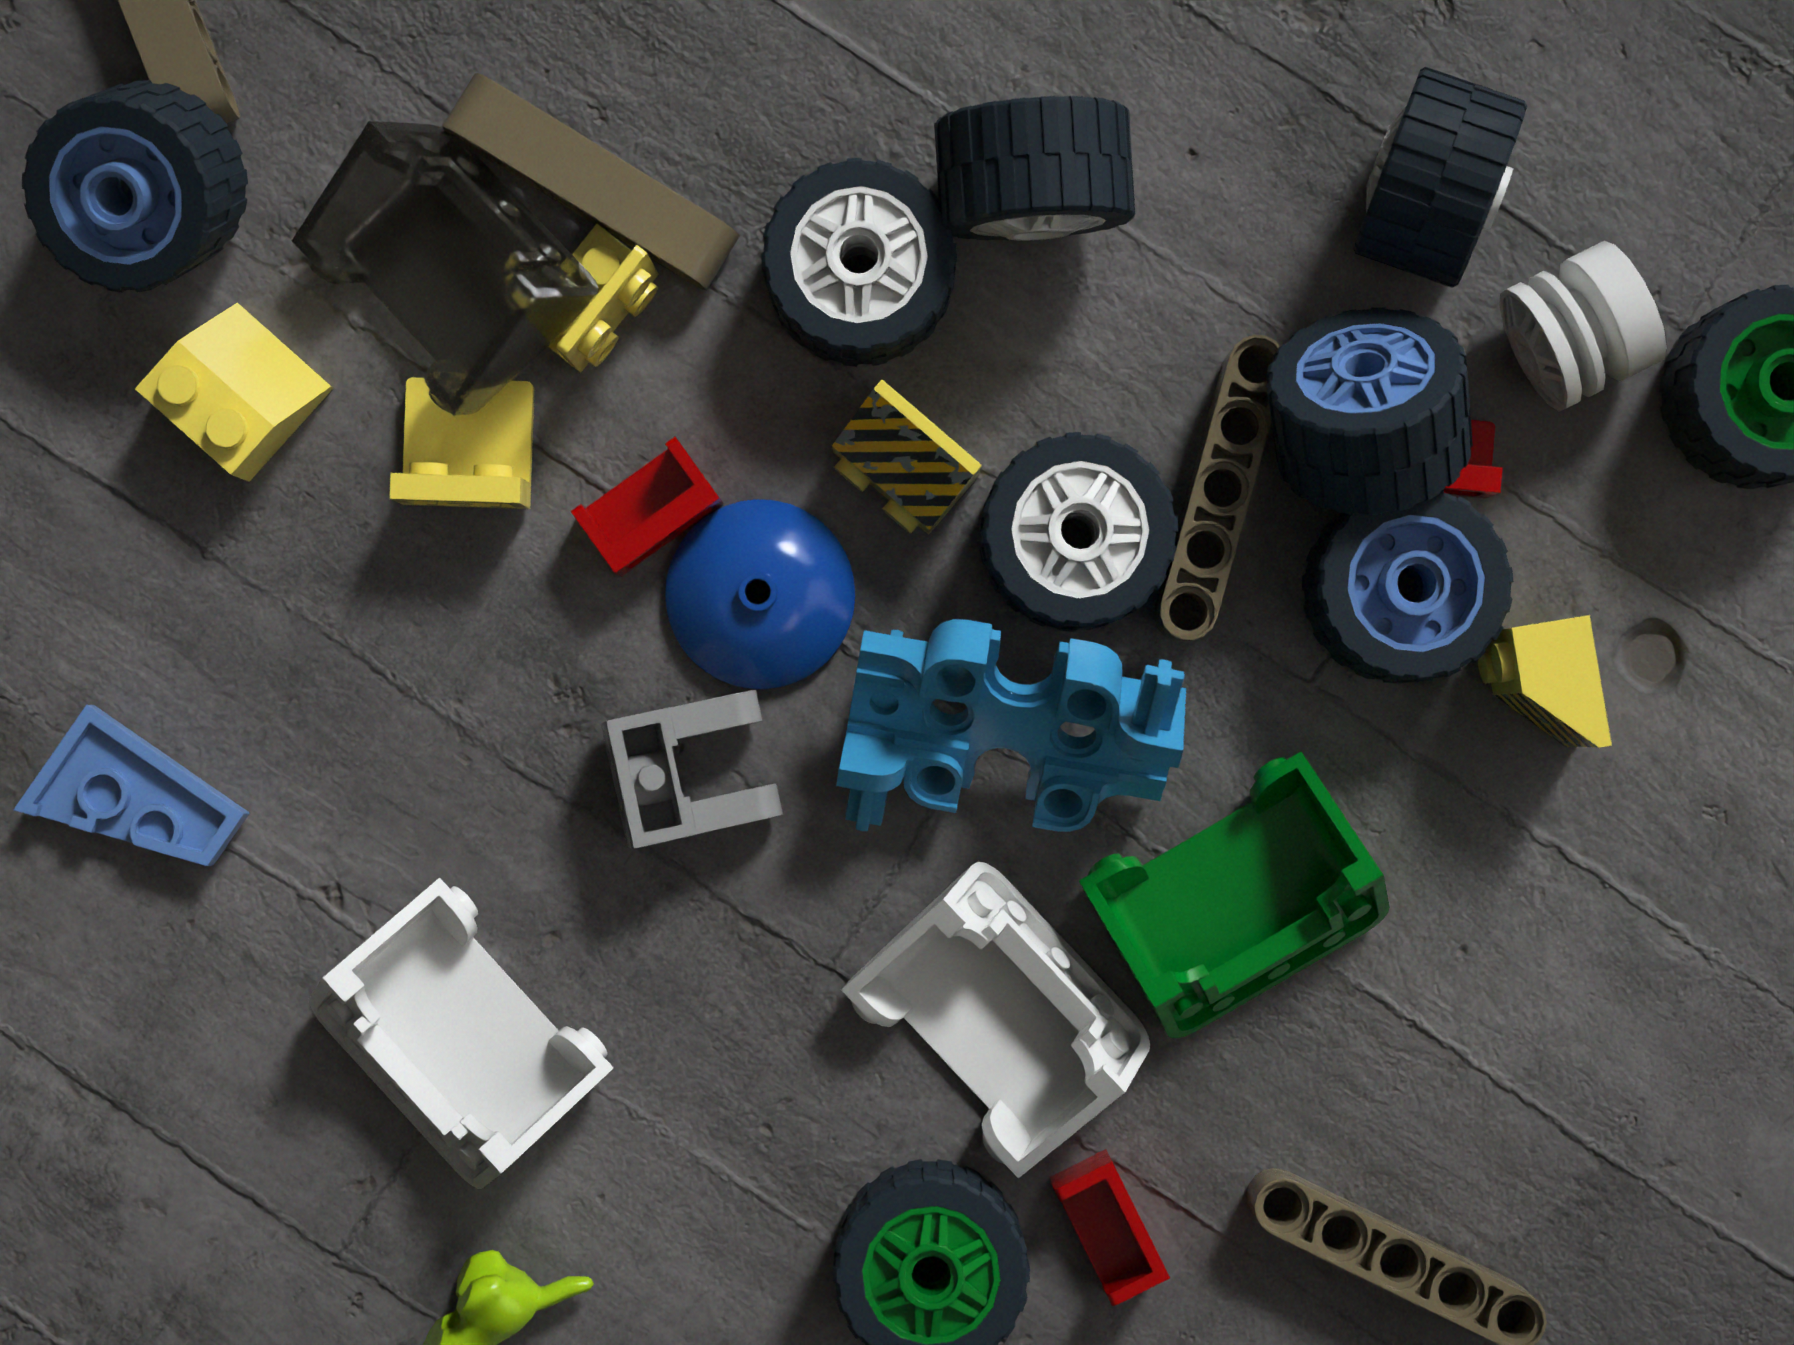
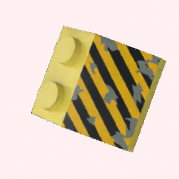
(904, 460)
(1551, 679)

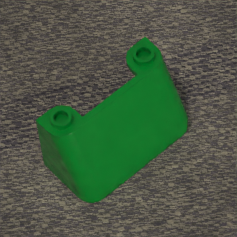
(1240, 900)

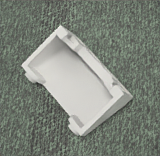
(1006, 1014)
(455, 1036)

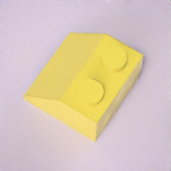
(234, 390)

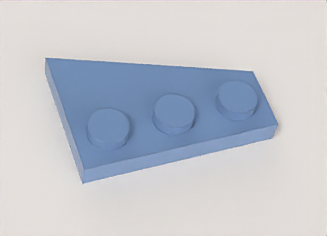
(129, 790)

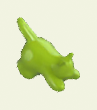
(497, 1301)

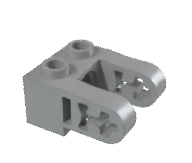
(648, 778)

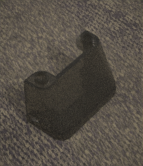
(446, 257)

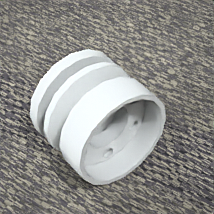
(1583, 325)

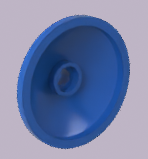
(768, 641)

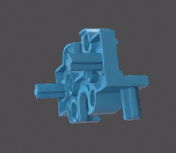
(902, 735)

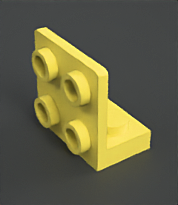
(624, 288)
(467, 457)

